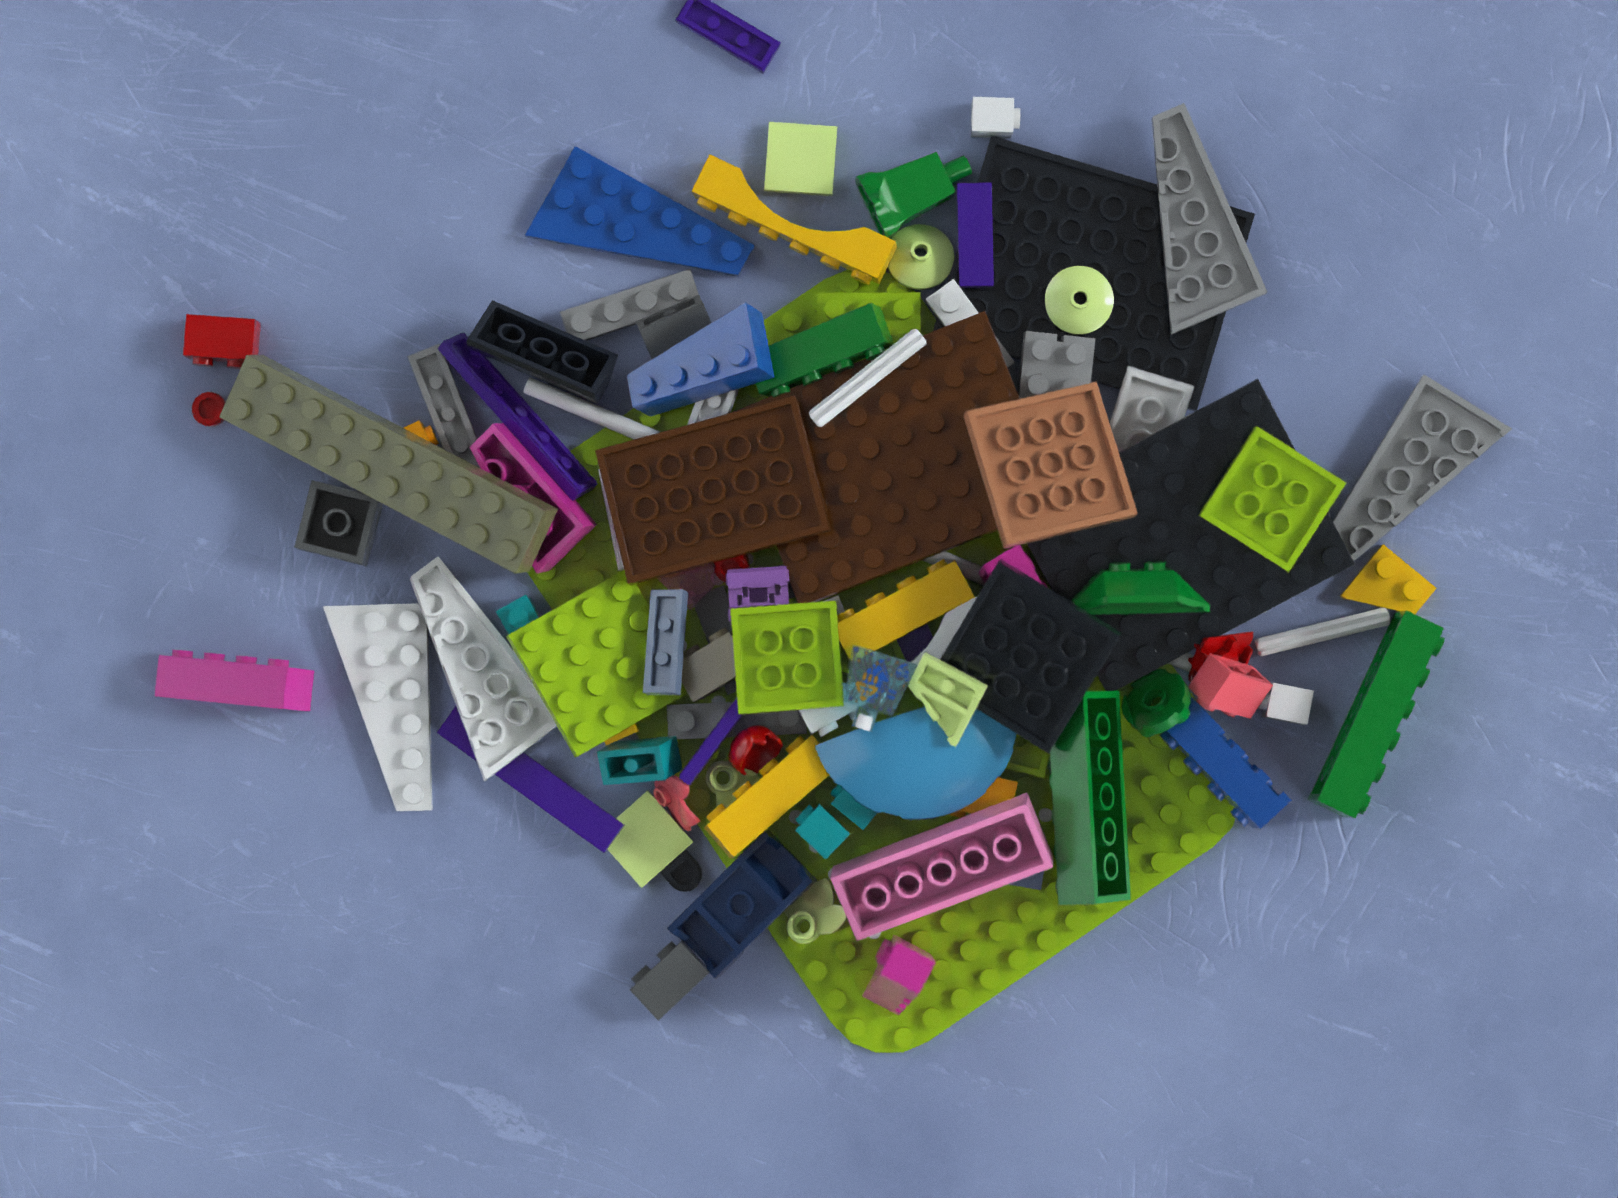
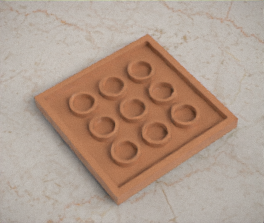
(1050, 464)

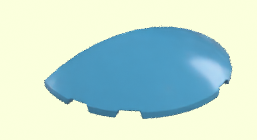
(912, 767)

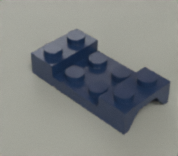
(742, 903)

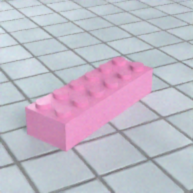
(942, 866)

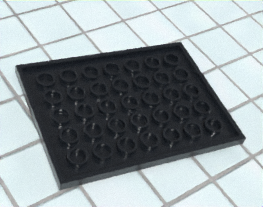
(1075, 214)
(1170, 484)

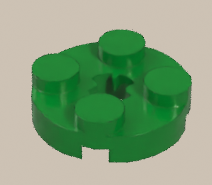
(1167, 713)

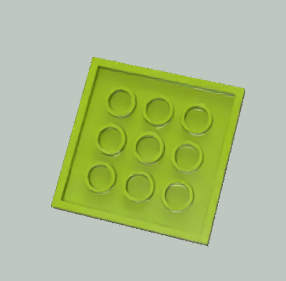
(591, 662)

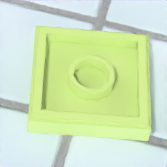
(800, 158)
(648, 839)

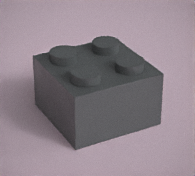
(338, 523)

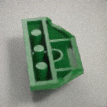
(1138, 591)

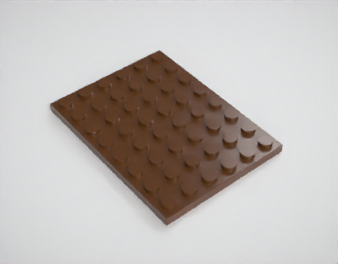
(899, 462)

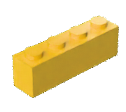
(905, 610)
(768, 799)

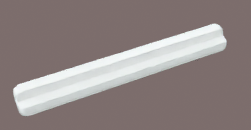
(867, 377)
(1322, 631)

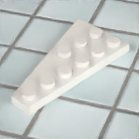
(482, 670)
(389, 673)

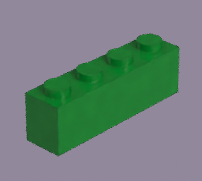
(826, 349)

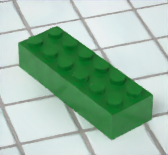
(1376, 714)
(1090, 804)

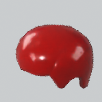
(754, 748)

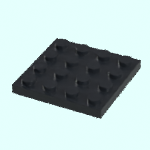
(1030, 652)

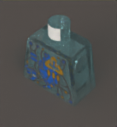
(875, 684)

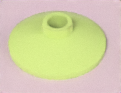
(924, 271)
(1066, 312)

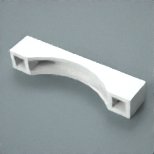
(825, 719)

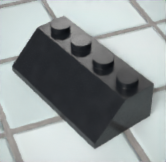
(543, 351)

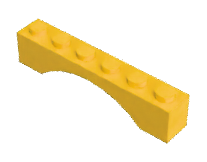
(858, 249)

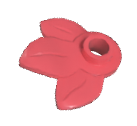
(672, 795)

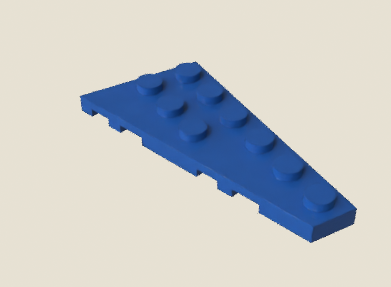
(619, 215)

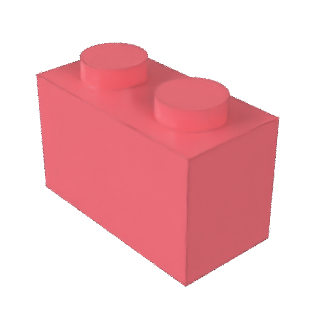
(1229, 687)

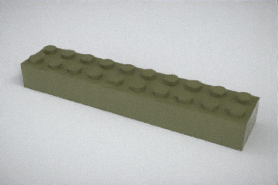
(388, 463)

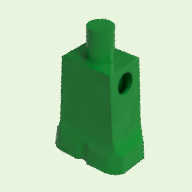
(909, 190)

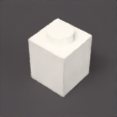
(994, 117)
(1287, 704)

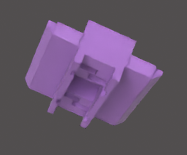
(757, 587)

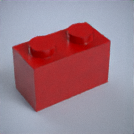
(220, 339)

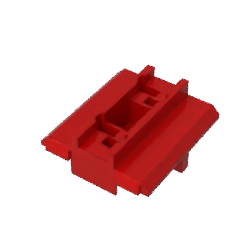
(1228, 646)

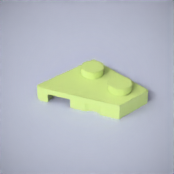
(947, 695)

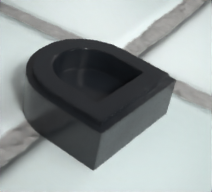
(683, 873)

